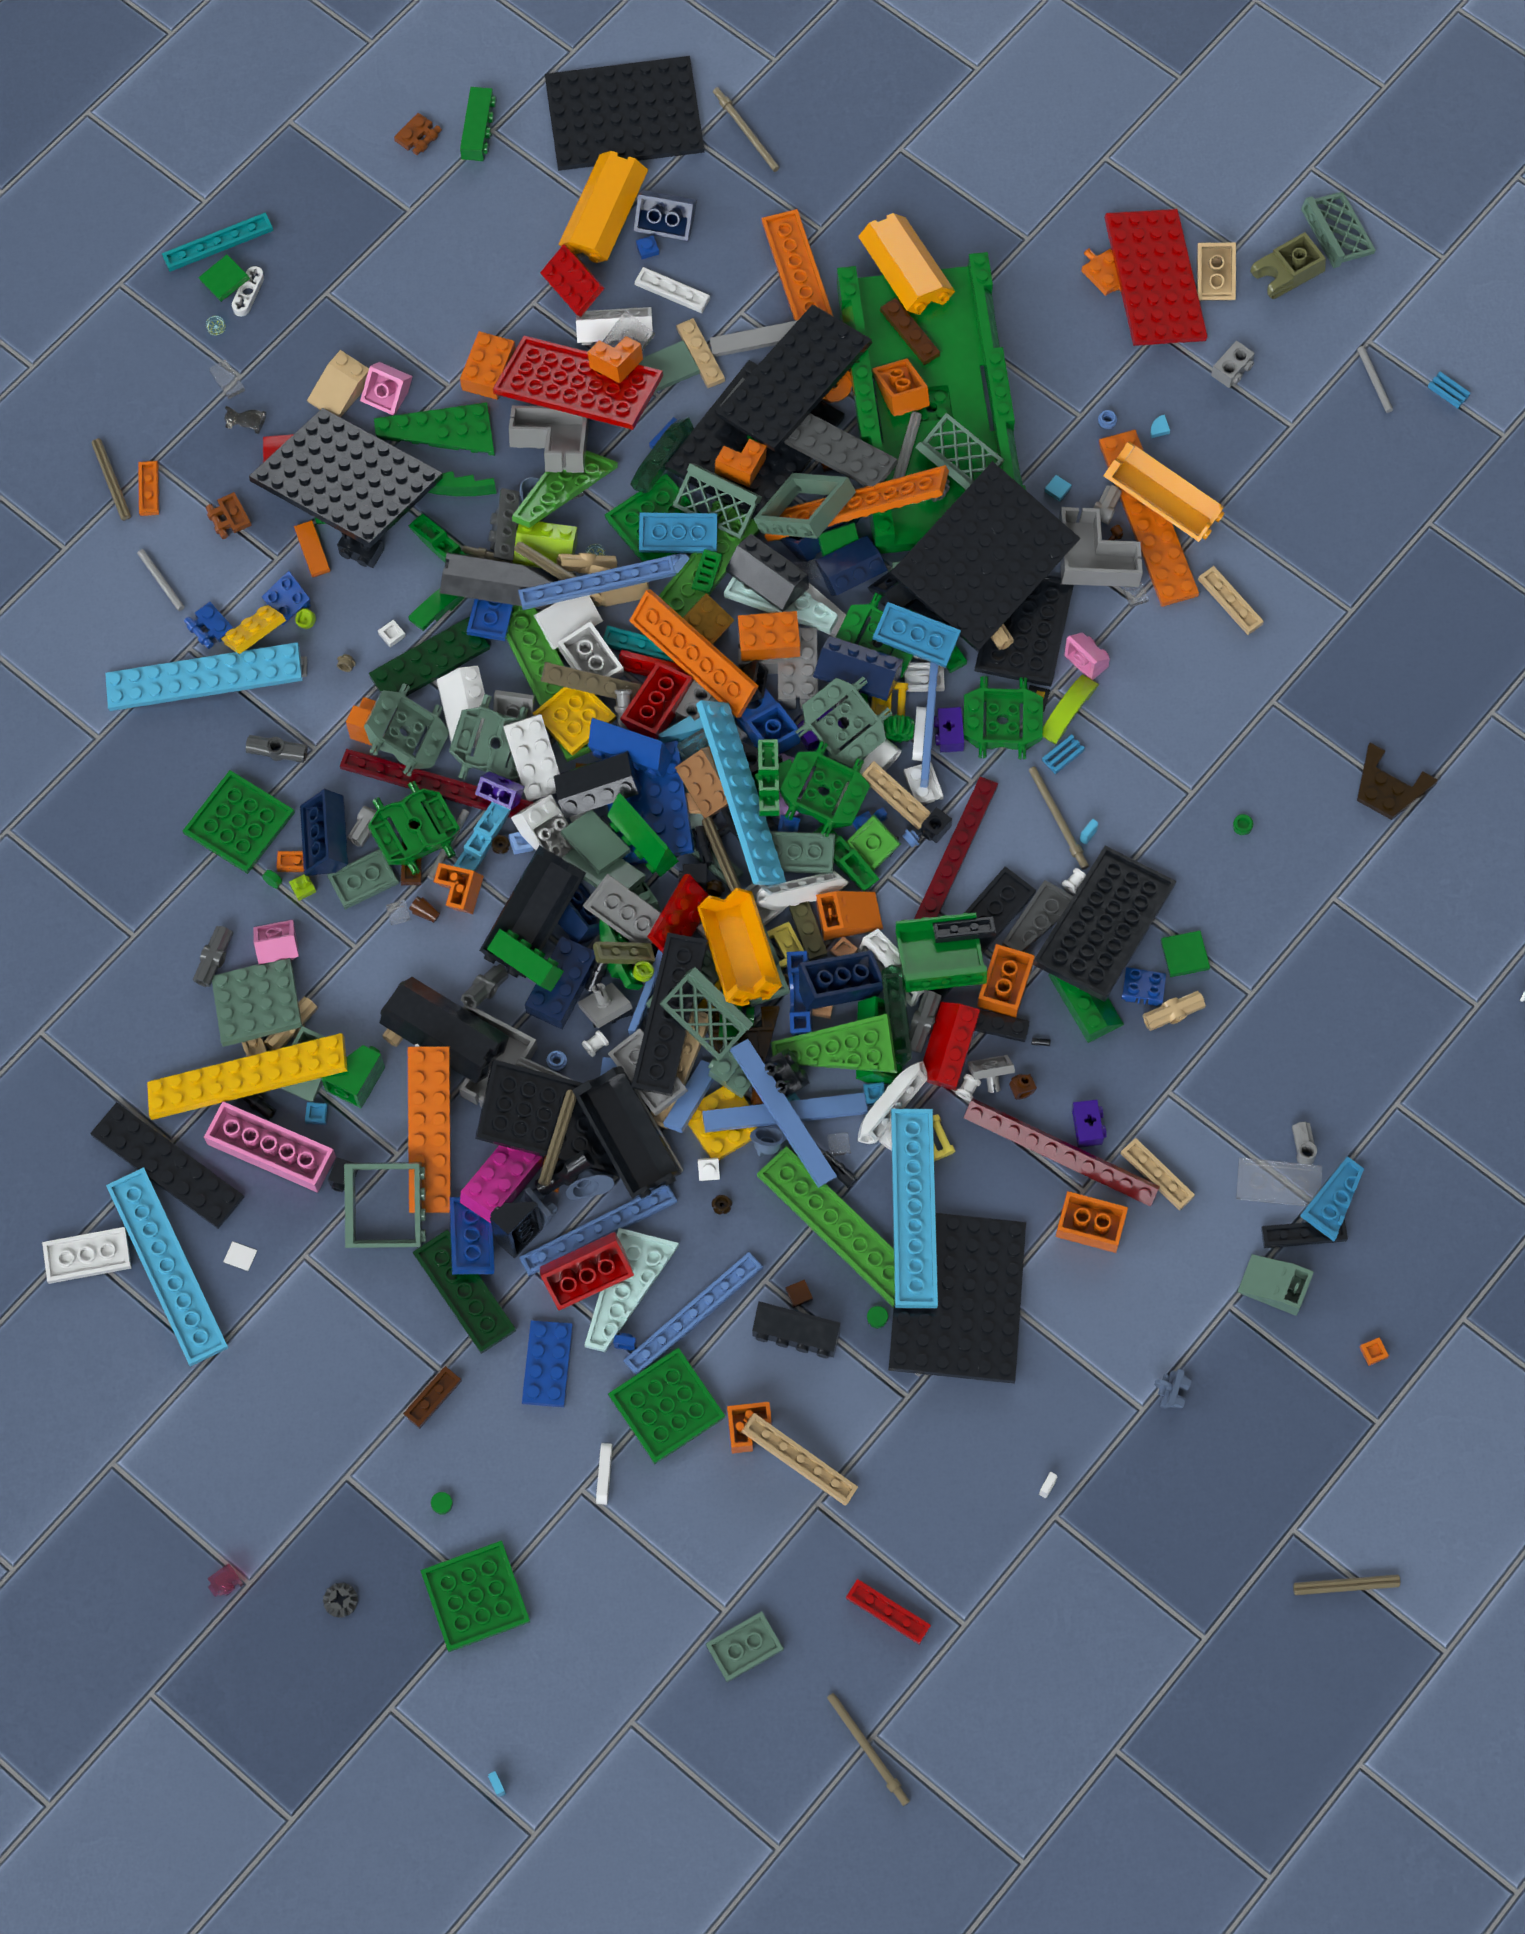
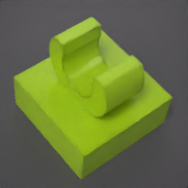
(302, 887)

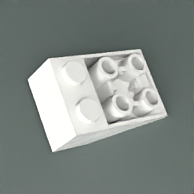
(542, 826)

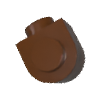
(1022, 1086)

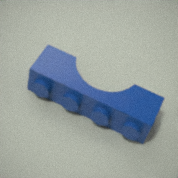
(799, 1017)

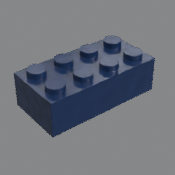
(558, 1004)

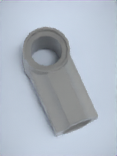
(1108, 503)
(360, 831)
(1304, 1142)

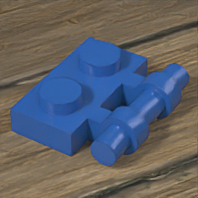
(212, 620)

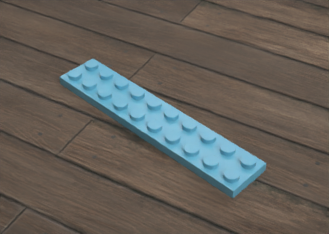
(203, 676)
(740, 793)
(914, 1208)
(167, 1267)

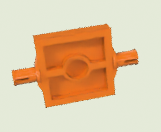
(1102, 271)

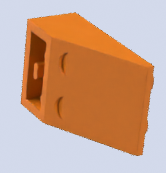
(847, 913)

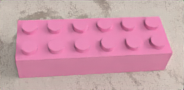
(270, 1146)

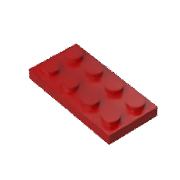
(572, 280)
(680, 912)

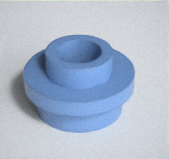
(1107, 414)
(911, 837)

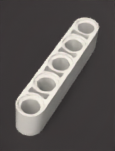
(883, 755)

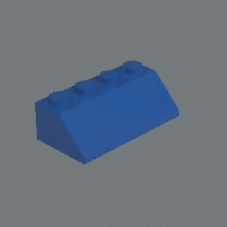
(645, 752)

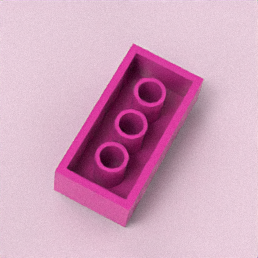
(499, 1180)

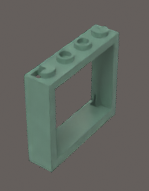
(839, 493)
(350, 1206)

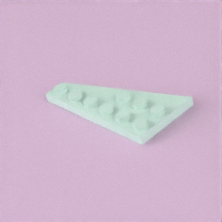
(808, 610)
(617, 1303)

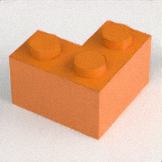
(615, 361)
(741, 466)
(357, 720)
(463, 886)
(738, 1417)

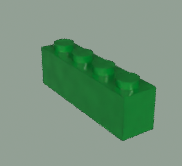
(477, 124)
(526, 960)

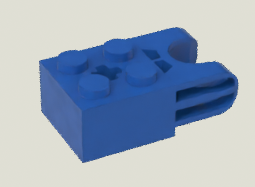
(769, 722)

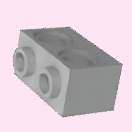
(1230, 363)
(689, 701)

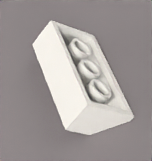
(598, 323)
(461, 691)

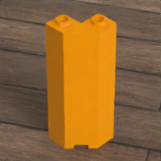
(604, 206)
(906, 263)
(1164, 492)
(739, 947)

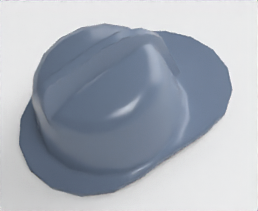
(767, 1139)
(589, 1185)

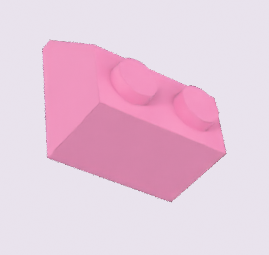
(385, 388)
(1086, 655)
(275, 942)

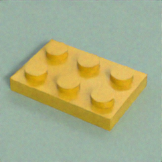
(253, 629)

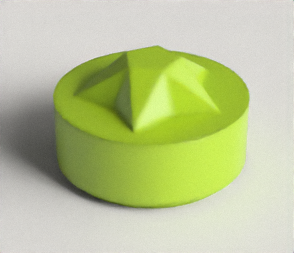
(305, 618)
(643, 971)

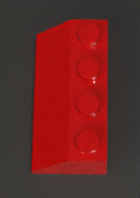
(656, 701)
(950, 1044)
(586, 1271)

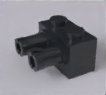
(359, 552)
(786, 1072)

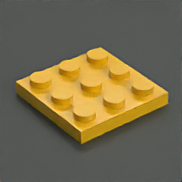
(569, 717)
(720, 1143)

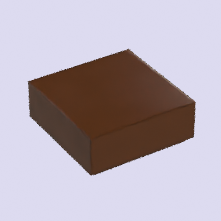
(799, 1293)

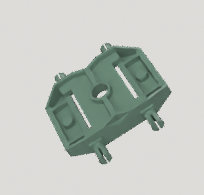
(855, 710)
(410, 718)
(484, 757)

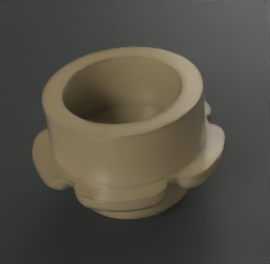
(346, 663)

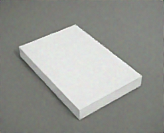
(566, 617)

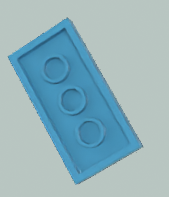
(677, 532)
(916, 634)

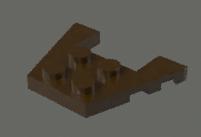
(1386, 793)
(759, 1037)

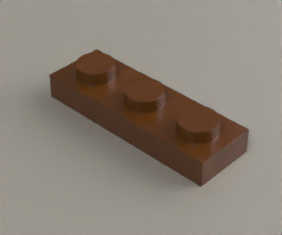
(432, 1397)

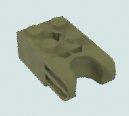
(1290, 265)

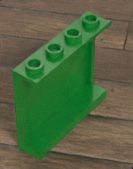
(937, 965)

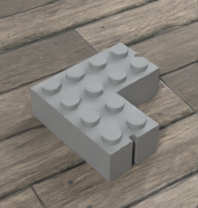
(558, 432)
(1098, 560)
(794, 673)
(518, 1046)

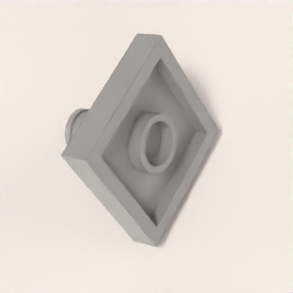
(510, 703)
(604, 1004)
(991, 1069)

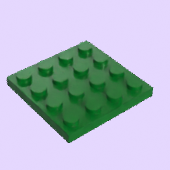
(626, 516)
(238, 821)
(666, 1405)
(475, 1596)

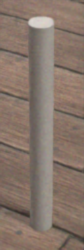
(1374, 378)
(160, 579)
(442, 855)

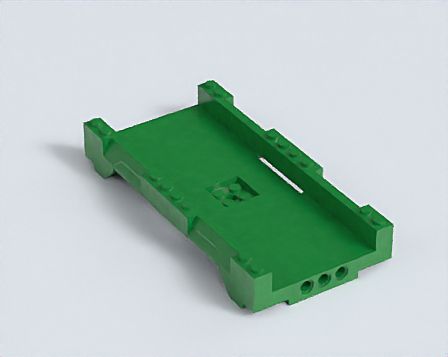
(966, 339)

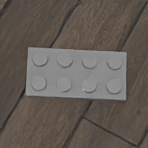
(622, 910)
(626, 1055)

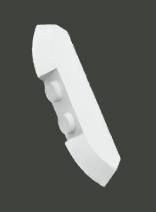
(798, 891)
(895, 1097)

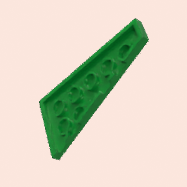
(445, 428)

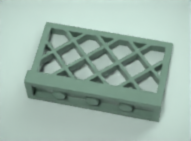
(1325, 232)
(940, 459)
(723, 485)
(717, 1000)

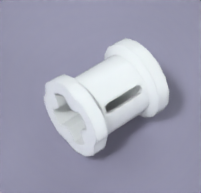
(1074, 881)
(595, 1043)
(968, 1087)

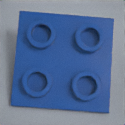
(287, 596)
(1144, 985)

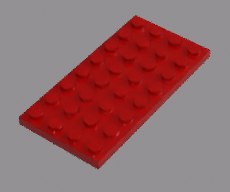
(1155, 277)
(563, 381)

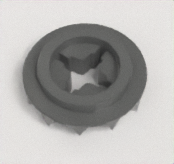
(349, 1603)

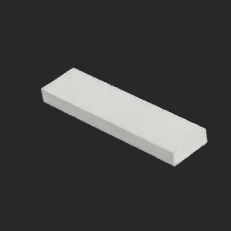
(672, 290)

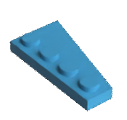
(1332, 1201)

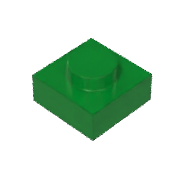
(956, 660)

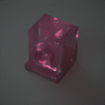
(224, 1581)

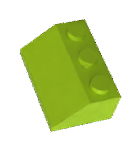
(546, 539)

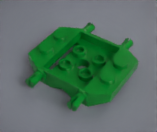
(854, 623)
(1003, 704)
(828, 775)
(420, 840)

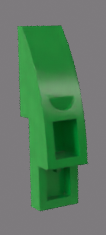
(620, 971)

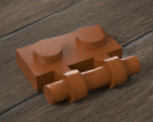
(414, 131)
(233, 512)

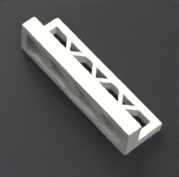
(888, 954)

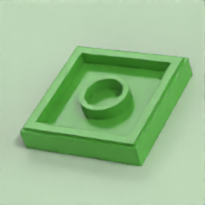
(873, 842)

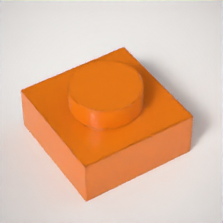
(1374, 1351)

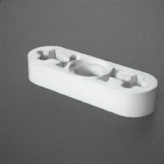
(248, 299)
(919, 733)
(604, 1473)

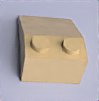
(1216, 271)
(339, 384)
(619, 595)

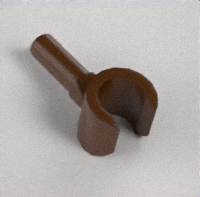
(1117, 533)

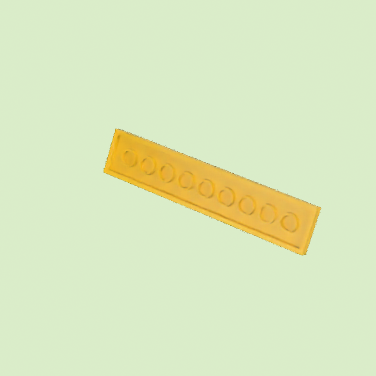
(247, 1076)

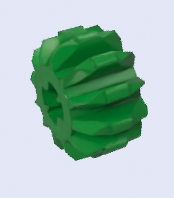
(899, 728)

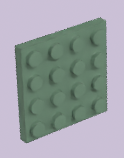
(256, 1001)

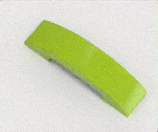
(1068, 707)

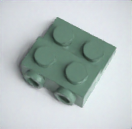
(729, 1074)

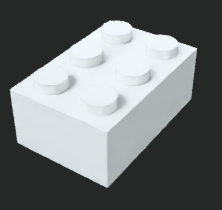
(590, 653)

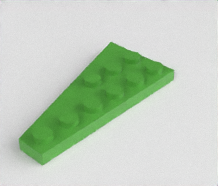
(559, 488)
(852, 1046)

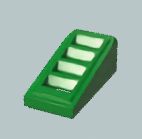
(711, 560)

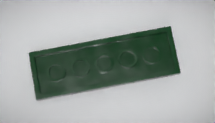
(429, 659)
(465, 1295)

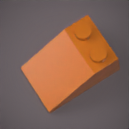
(901, 387)

